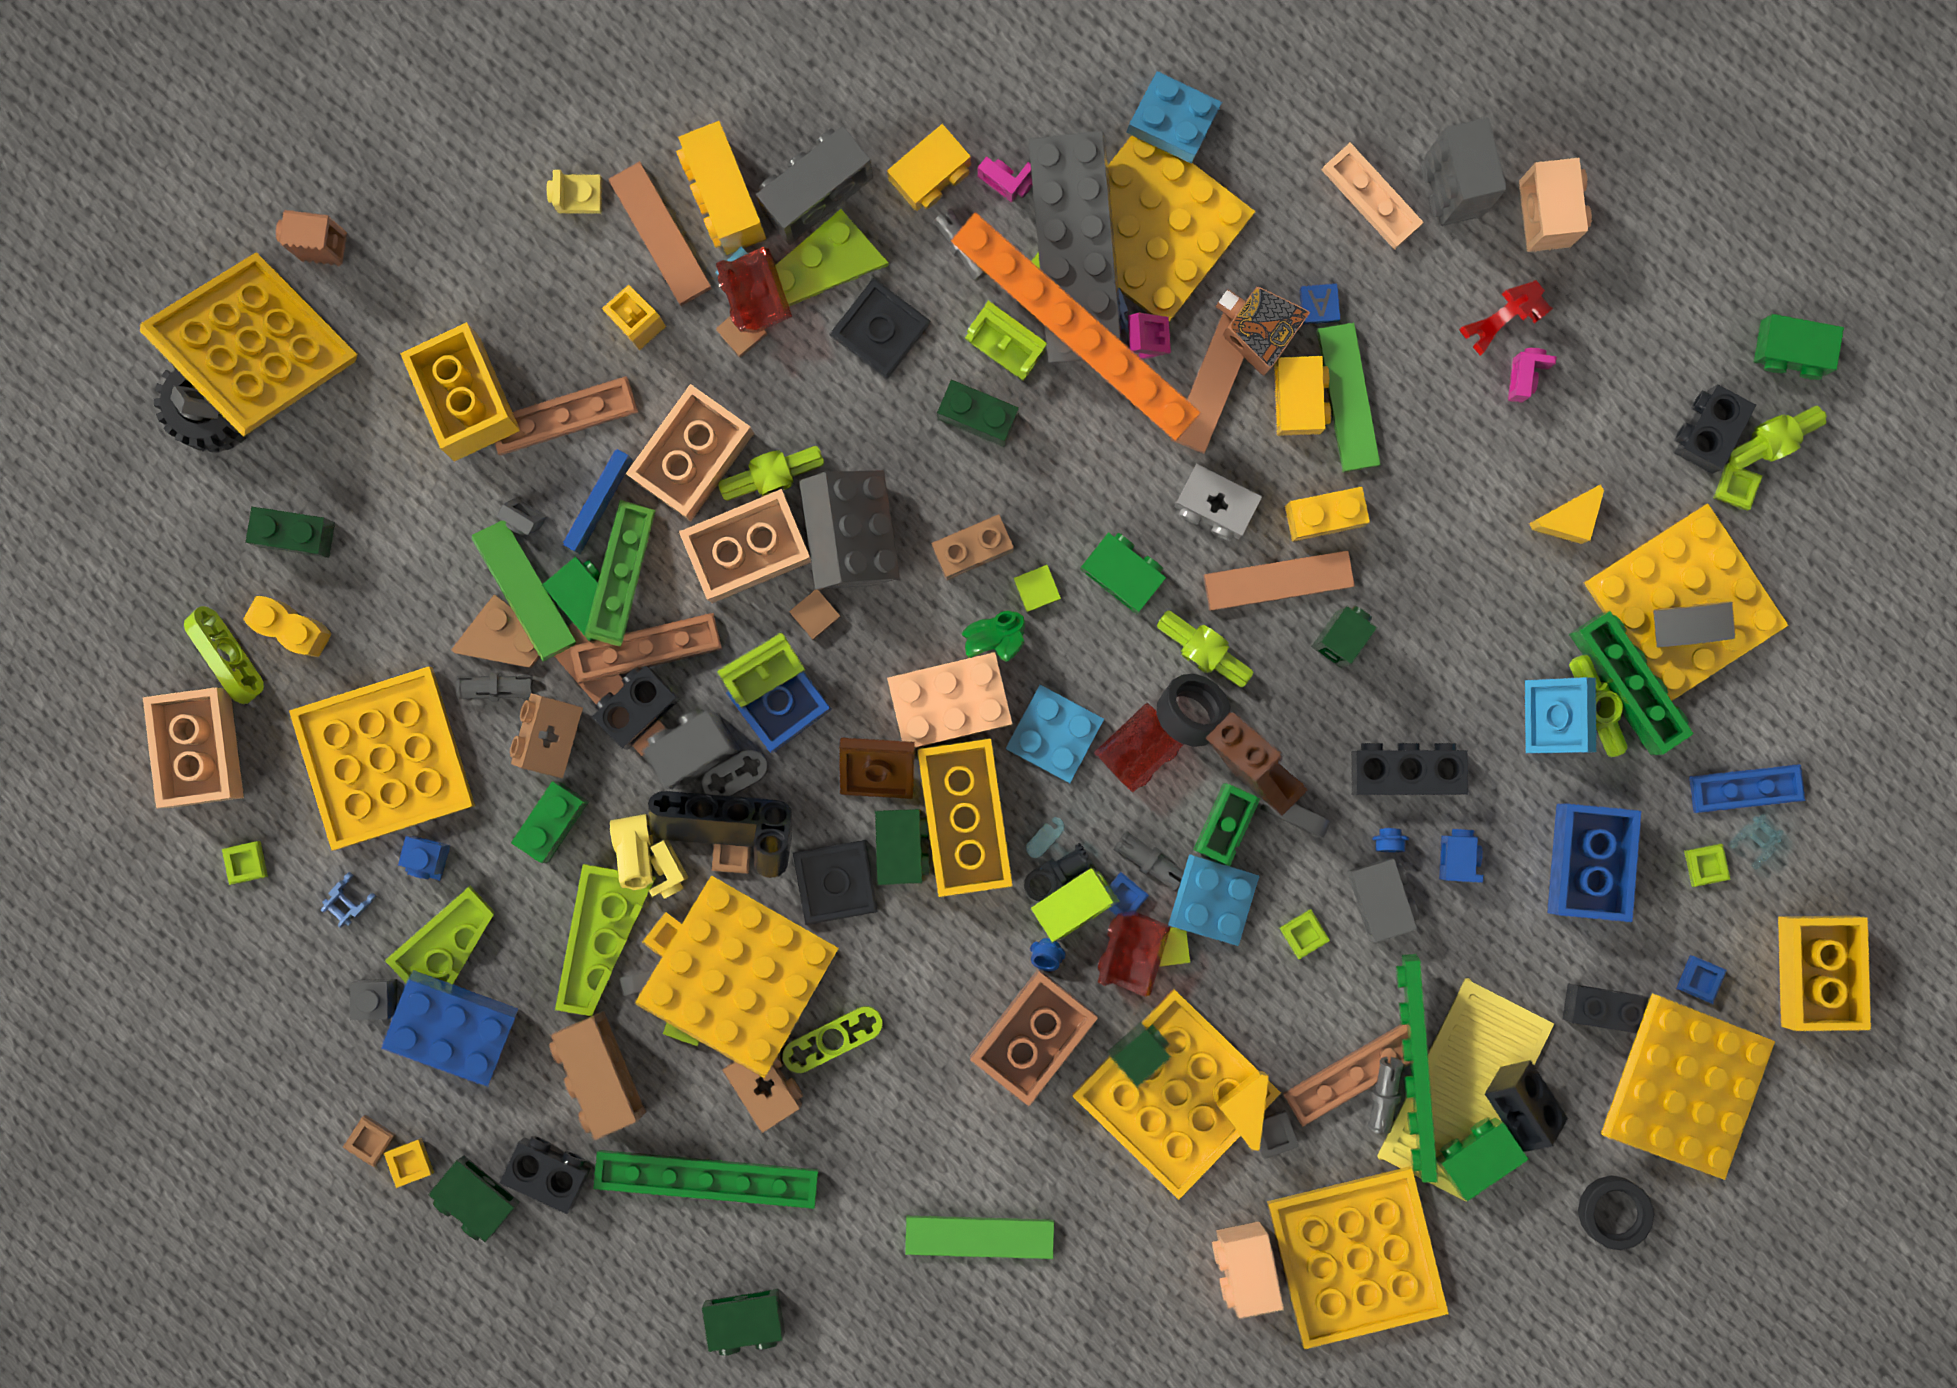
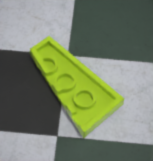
(596, 937)

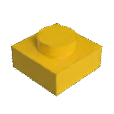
(662, 934)
(408, 1162)

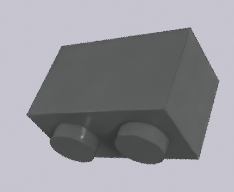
(1383, 899)

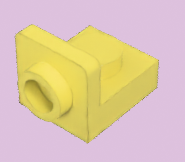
(575, 193)
(666, 862)

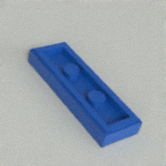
(597, 501)
(1747, 788)

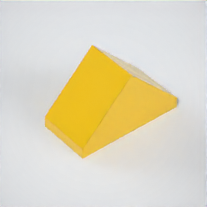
(634, 317)
(1573, 519)
(1246, 1106)

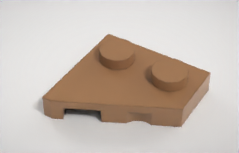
(497, 636)

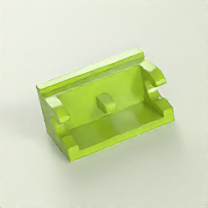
(1006, 341)
(761, 670)
(1074, 904)

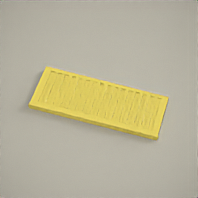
(1463, 1060)

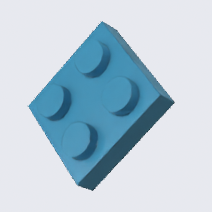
(1173, 117)
(1560, 715)
(1054, 733)
(1213, 900)

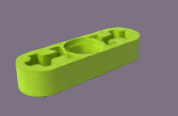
(203, 627)
(804, 1043)

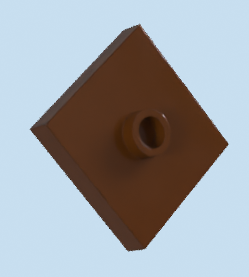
(877, 768)

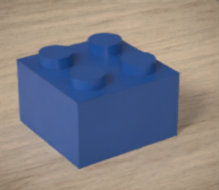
(784, 711)

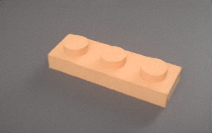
(1372, 196)

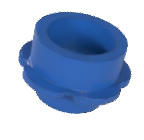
(1390, 840)
(1047, 954)

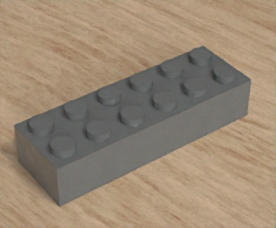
(1076, 227)

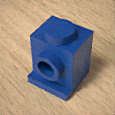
(424, 857)
(1460, 857)

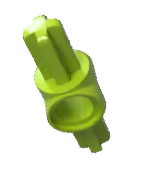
(1777, 437)
(771, 472)
(1205, 648)
(1610, 709)

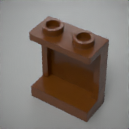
(1256, 763)

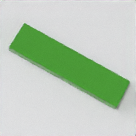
(1348, 397)
(620, 573)
(523, 590)
(979, 1237)

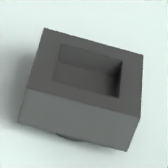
(192, 403)
(521, 517)
(1277, 1135)

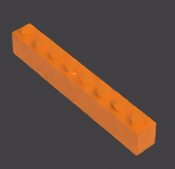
(1076, 326)

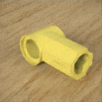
(632, 847)

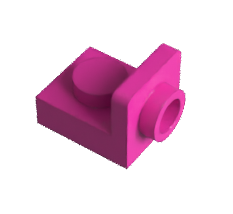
(1000, 178)
(1149, 335)
(1523, 378)

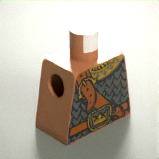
(1260, 325)

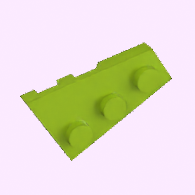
(827, 259)
(445, 940)

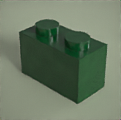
(977, 413)
(290, 532)
(1345, 635)
(899, 846)
(1140, 1053)
(473, 1199)
(743, 1322)

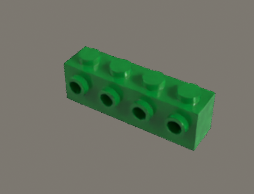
(1626, 672)

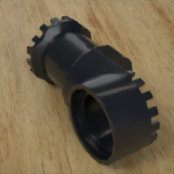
(1060, 871)

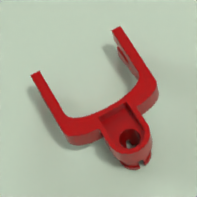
(1521, 300)

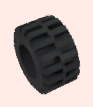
(201, 436)

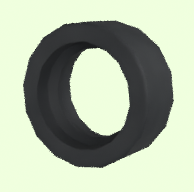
(1177, 723)
(1643, 1221)

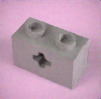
(1236, 500)

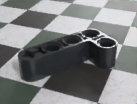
(726, 821)

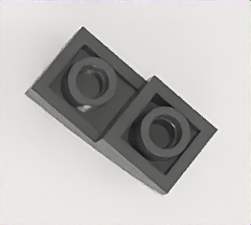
(1694, 624)

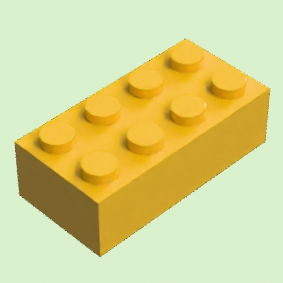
(964, 817)

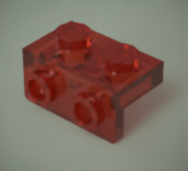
(753, 291)
(1138, 749)
(1133, 952)

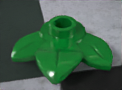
(999, 633)

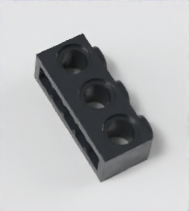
(1426, 780)

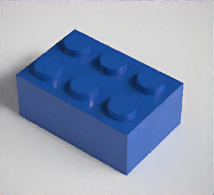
(1594, 862)
(449, 1028)

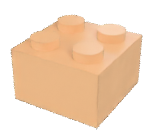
(1554, 204)
(1249, 1270)

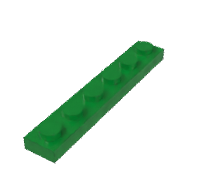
(1418, 1083)
(706, 1179)

